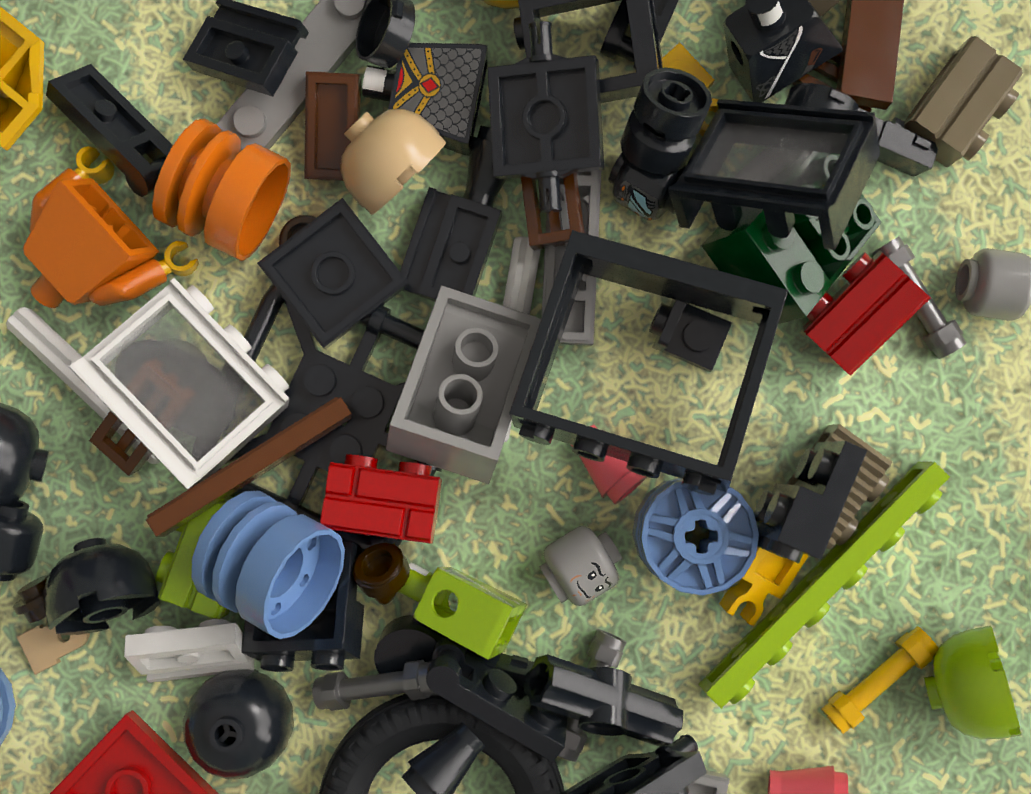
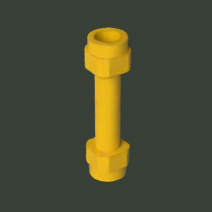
(914, 650)

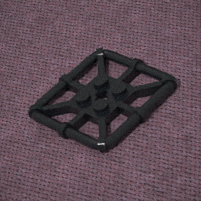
(321, 380)

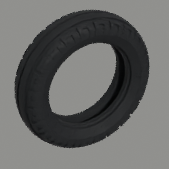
(410, 722)

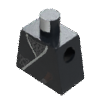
(776, 44)

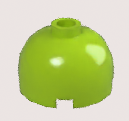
(973, 686)

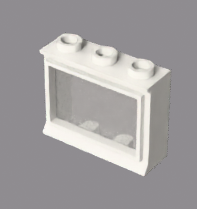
(183, 383)

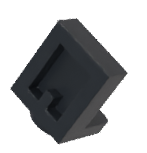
(689, 333)

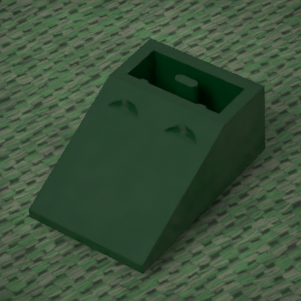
(791, 262)

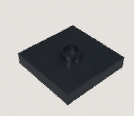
(333, 273)

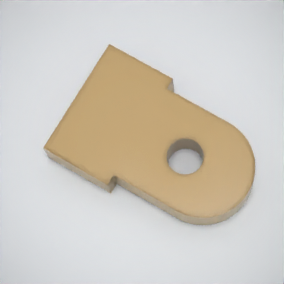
(45, 647)

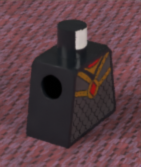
(437, 83)

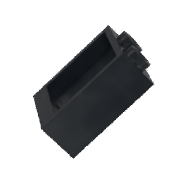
(643, 35)

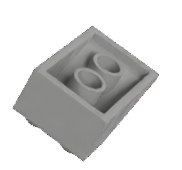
(462, 385)

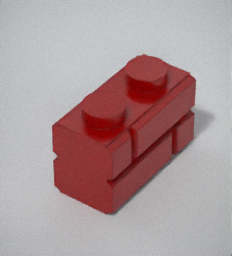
(864, 311)
(381, 500)

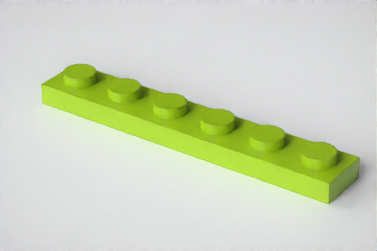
(838, 568)

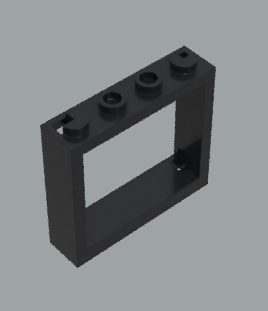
(666, 278)

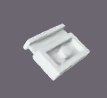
(188, 652)

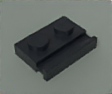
(246, 46)
(449, 245)

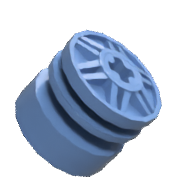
(721, 558)
(268, 563)

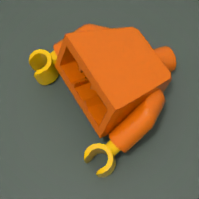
(89, 244)

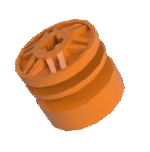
(221, 189)

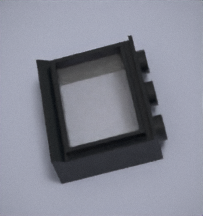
(780, 163)

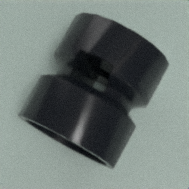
(665, 120)

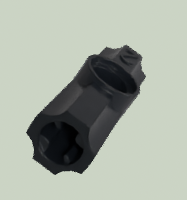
(603, 700)

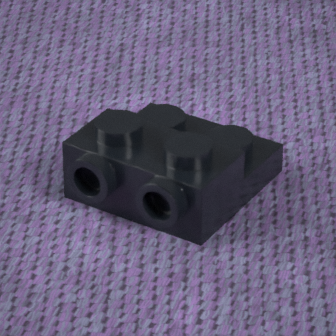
(803, 516)
(326, 641)

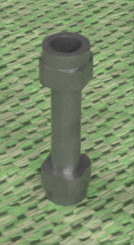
(942, 336)
(604, 651)
(337, 690)

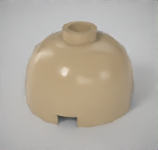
(386, 155)

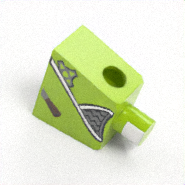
(483, 614)

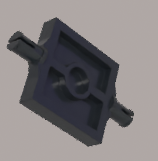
(546, 117)
(656, 772)

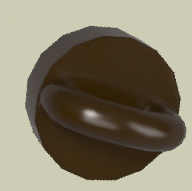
(381, 571)

